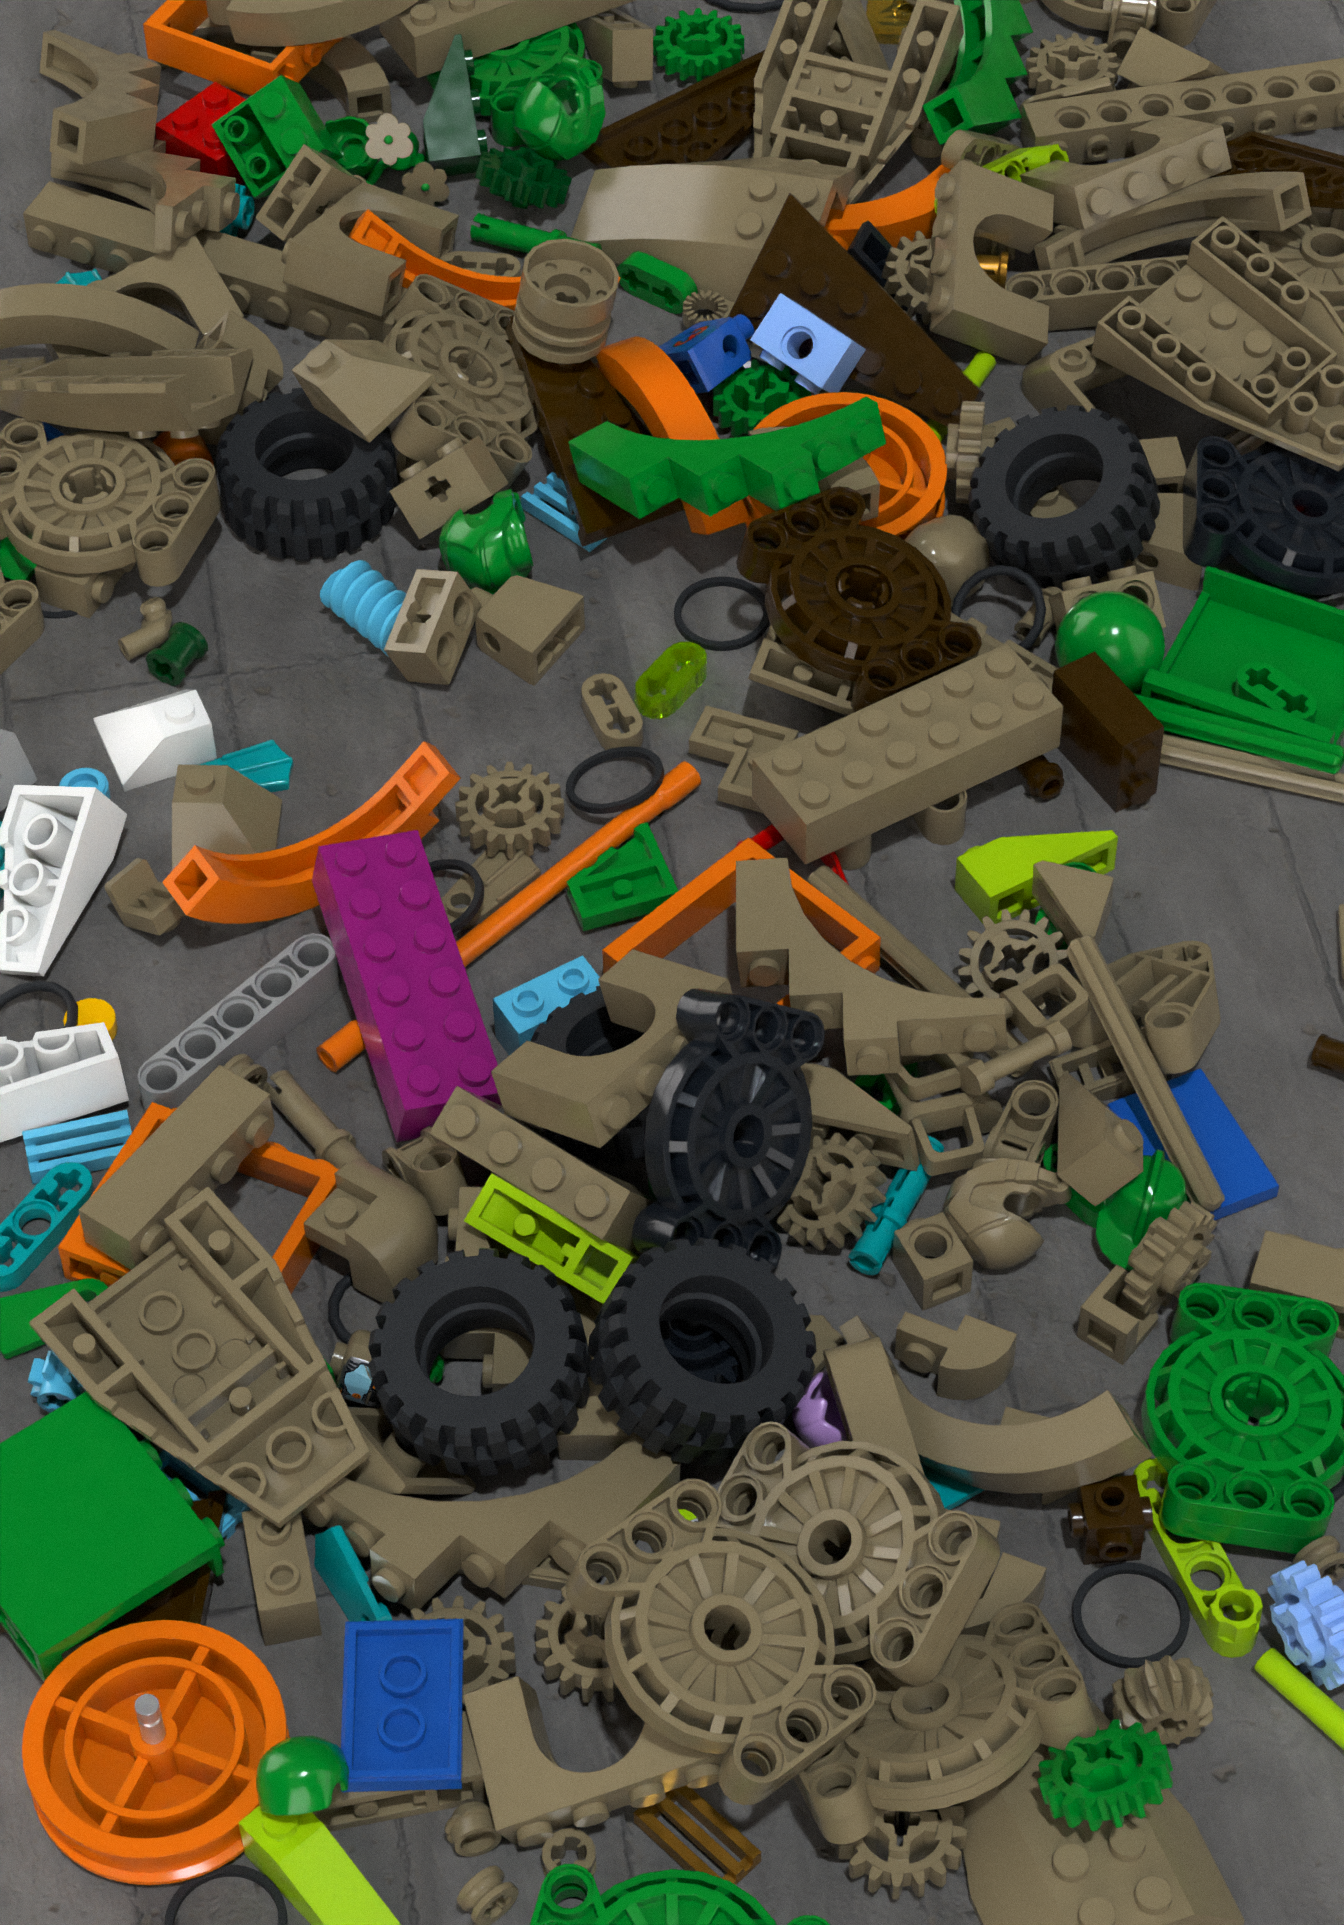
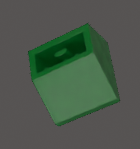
(269, 132)

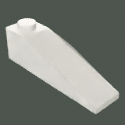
(55, 857)

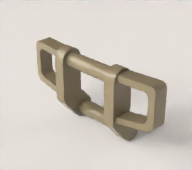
(1044, 1037)
(971, 1111)

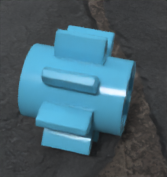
(52, 1383)

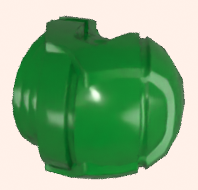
(546, 119)
(488, 544)

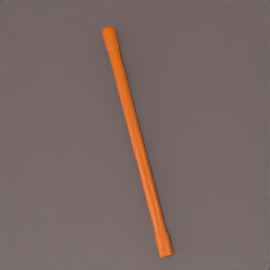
(676, 785)

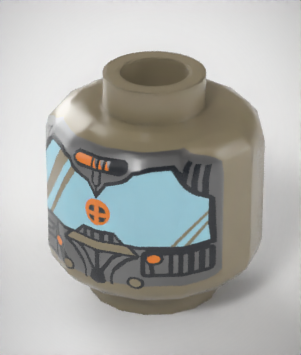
(352, 1370)

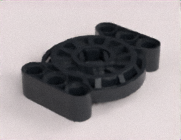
(1269, 512)
(729, 1124)

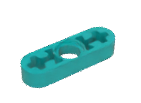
(42, 1203)

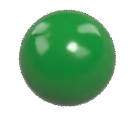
(1118, 630)

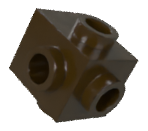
(1110, 1520)

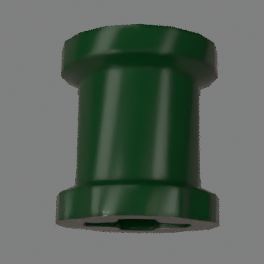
(177, 653)

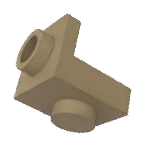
(143, 900)

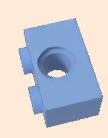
(832, 352)

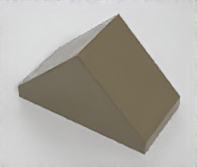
(1073, 899)

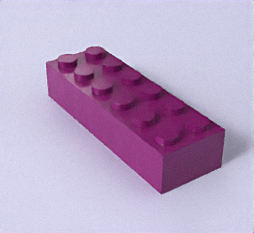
(403, 977)

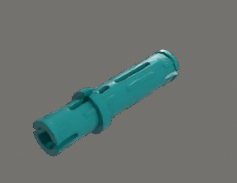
(892, 1215)

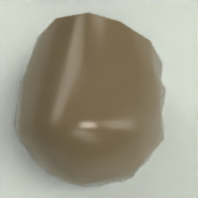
(953, 548)

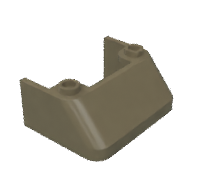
(1065, 375)

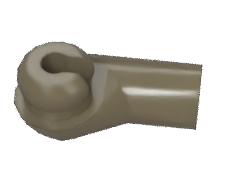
(152, 632)

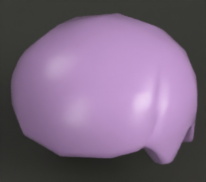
(817, 1414)

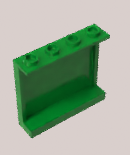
(1252, 622)
(88, 1529)

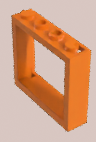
(171, 43)
(716, 891)
(267, 1163)

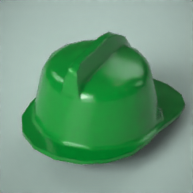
(1132, 1208)

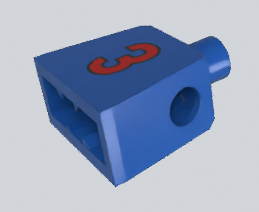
(713, 350)

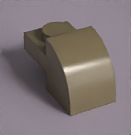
(966, 1360)

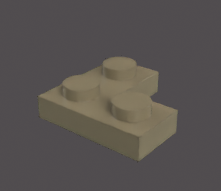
(736, 741)

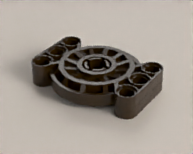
(853, 597)

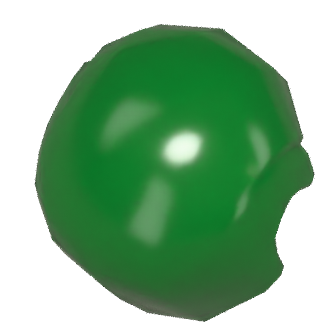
(351, 140)
(300, 1775)

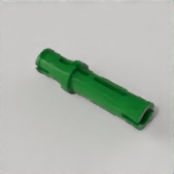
(513, 235)

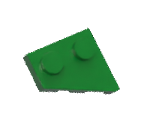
(622, 883)

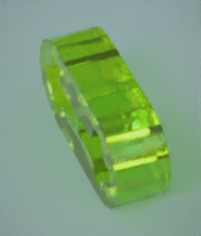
(677, 684)

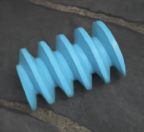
(364, 601)

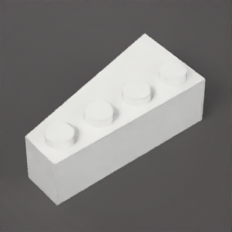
(57, 1078)

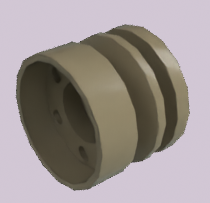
(565, 301)

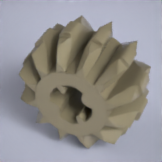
(1164, 1698)

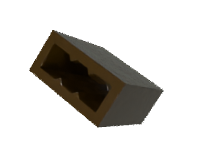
(1108, 732)

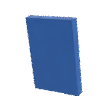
(1225, 1146)
(403, 1704)

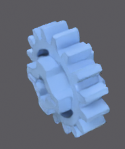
(1310, 1621)

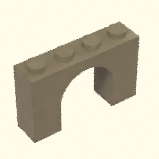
(1168, 157)
(354, 274)
(173, 281)
(964, 298)
(602, 1093)
(541, 1168)
(536, 1796)

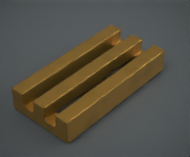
(647, 1821)

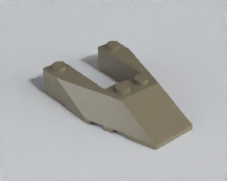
(841, 109)

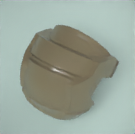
(991, 1206)

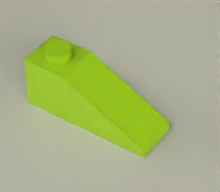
(1002, 870)
(549, 1238)
(311, 1870)

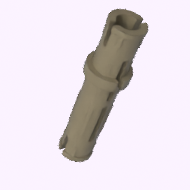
(309, 1119)

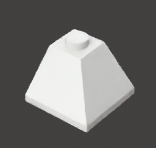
(155, 737)

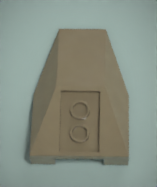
(1239, 345)

